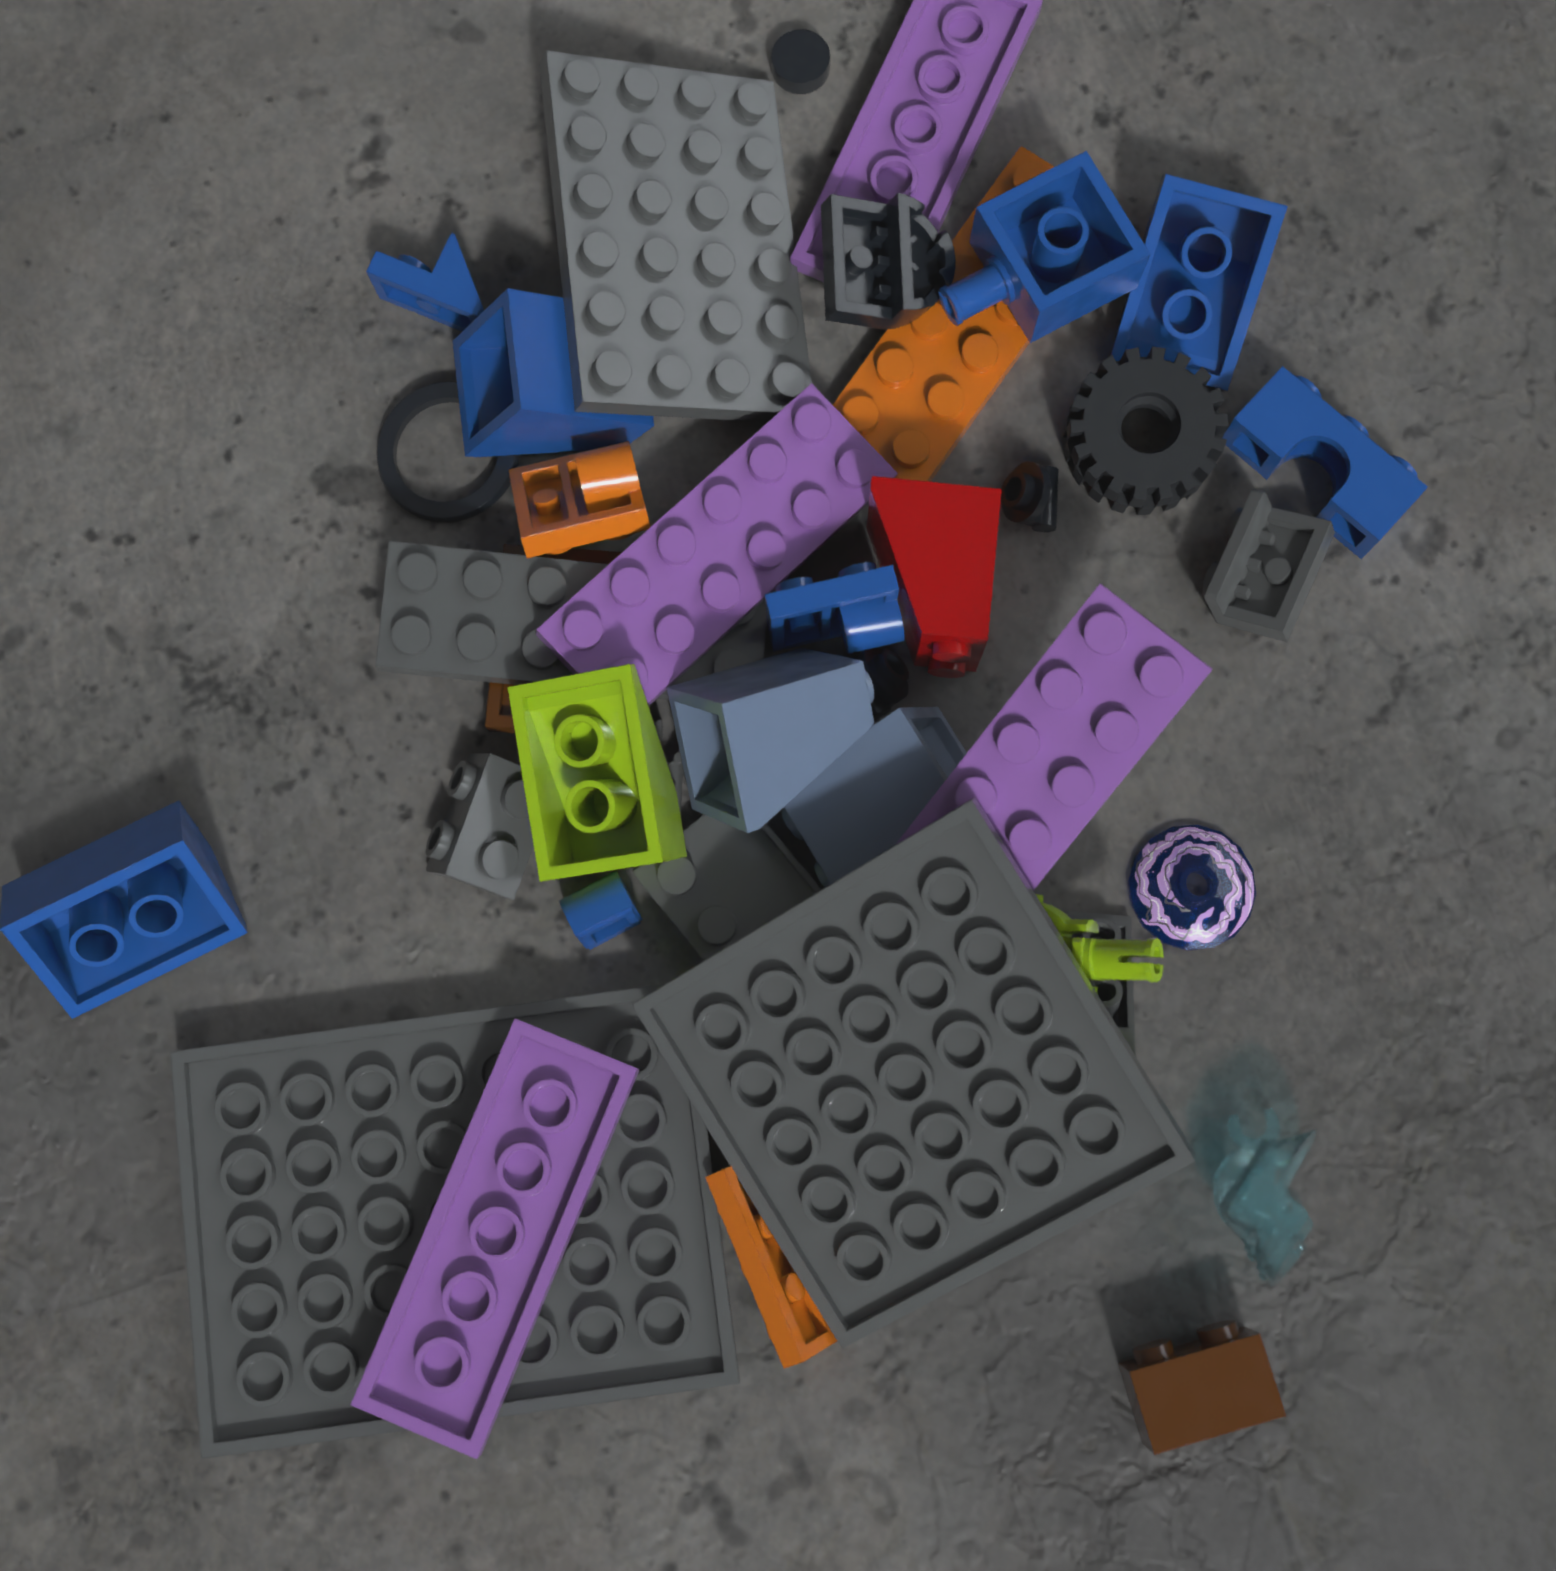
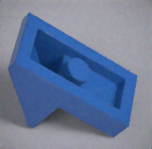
(439, 294)

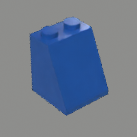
(519, 384)

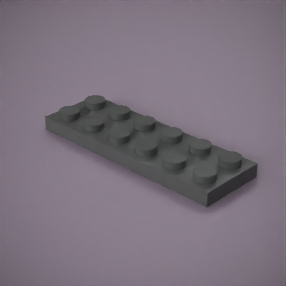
(480, 611)

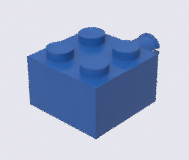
(1050, 251)

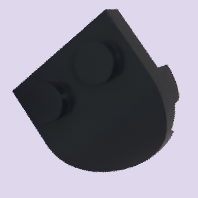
(882, 261)

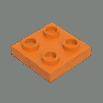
(578, 500)

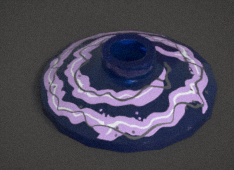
(1167, 906)

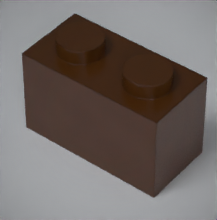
(1200, 1386)

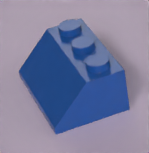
(121, 910)

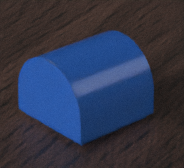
(600, 911)

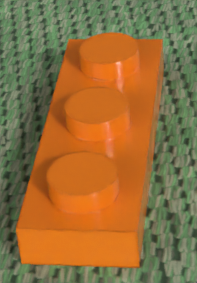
(784, 1303)

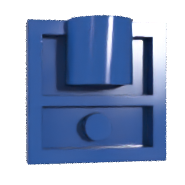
(855, 605)

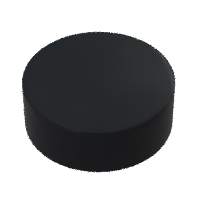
(800, 61)

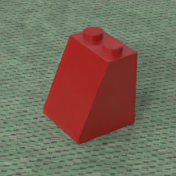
(944, 565)

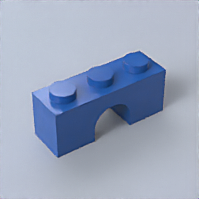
(1294, 422)

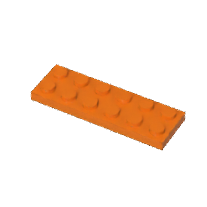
(935, 377)

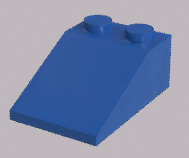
(1201, 276)

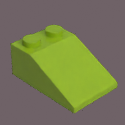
(594, 774)

